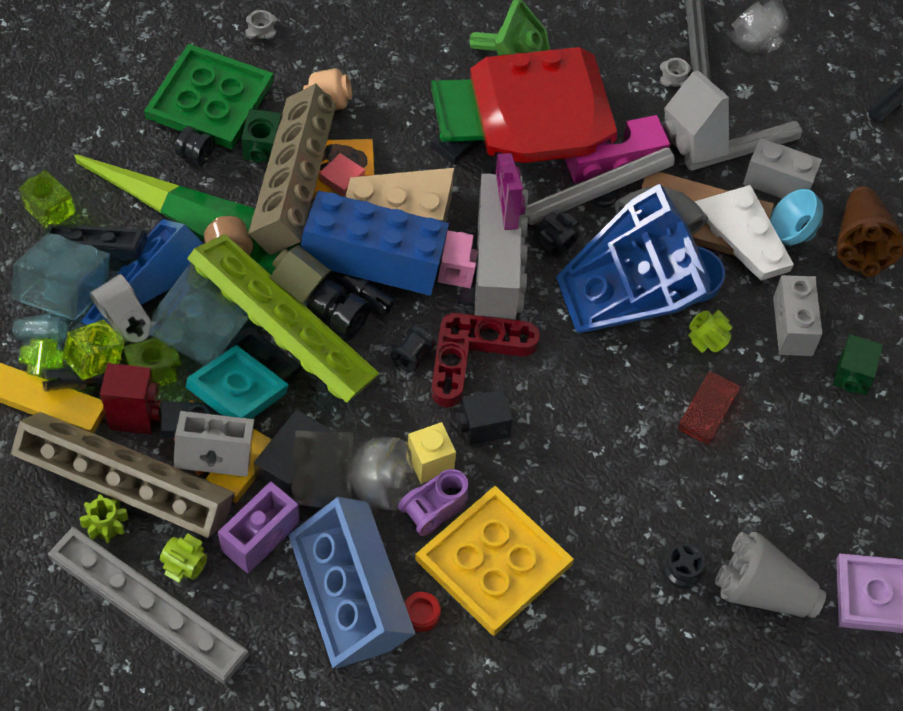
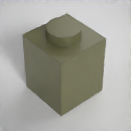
(298, 272)

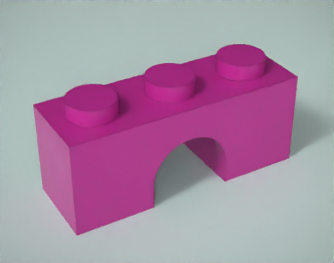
(640, 139)

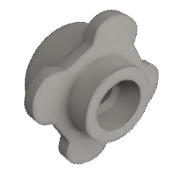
(261, 25)
(674, 72)

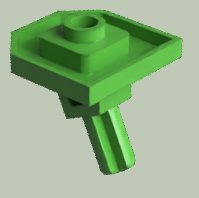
(519, 33)

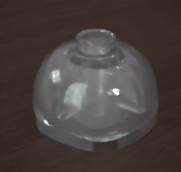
(760, 27)
(381, 471)

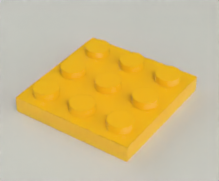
(494, 560)

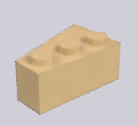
(416, 192)

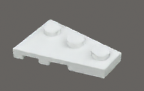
(747, 229)

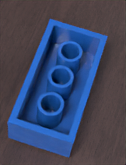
(374, 242)

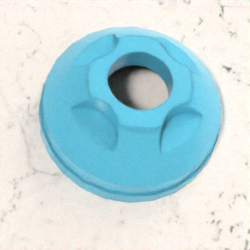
(793, 213)

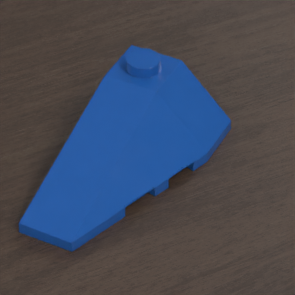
(158, 264)

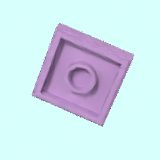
(870, 592)

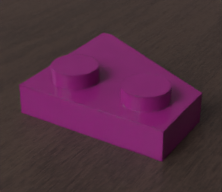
(509, 191)

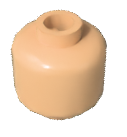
(333, 83)

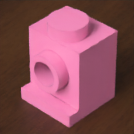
(457, 260)

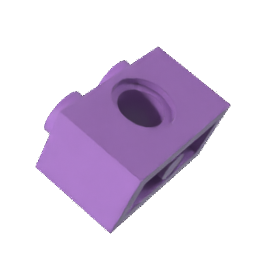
(259, 527)

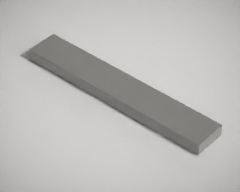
(149, 605)

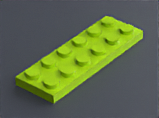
(283, 317)

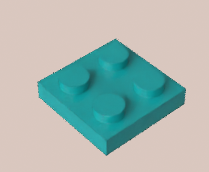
(236, 385)

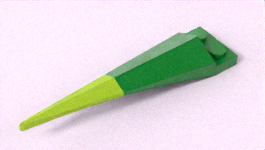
(180, 203)

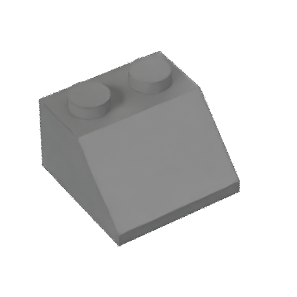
(698, 119)

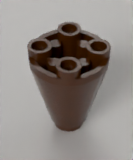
(868, 234)

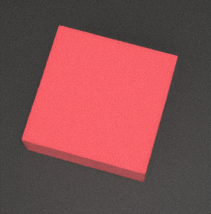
(338, 173)

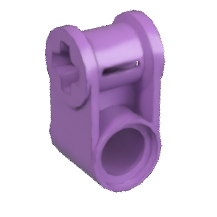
(431, 506)

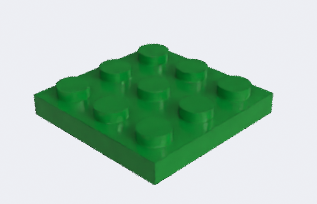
(209, 95)

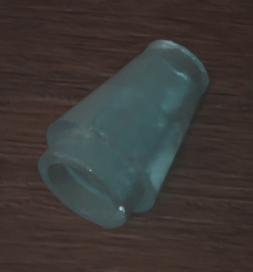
(43, 326)

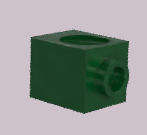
(259, 135)
(857, 365)

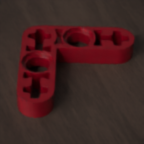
(462, 343)

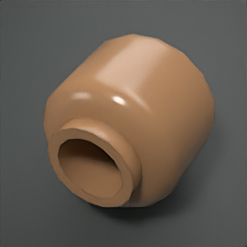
(233, 228)

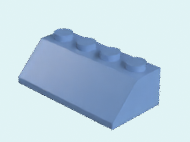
(350, 583)

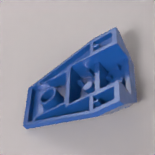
(635, 267)

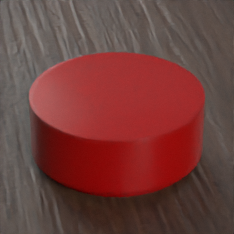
(423, 611)

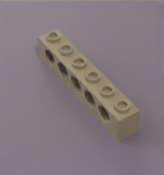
(292, 170)
(123, 473)

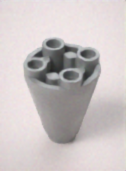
(768, 579)

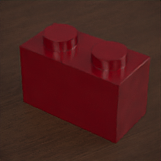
(130, 398)

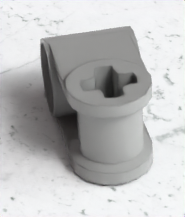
(118, 304)

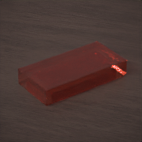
(708, 407)

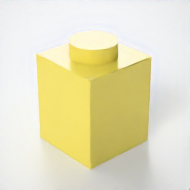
(431, 452)

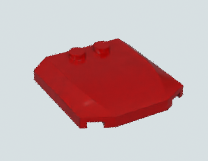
(542, 104)

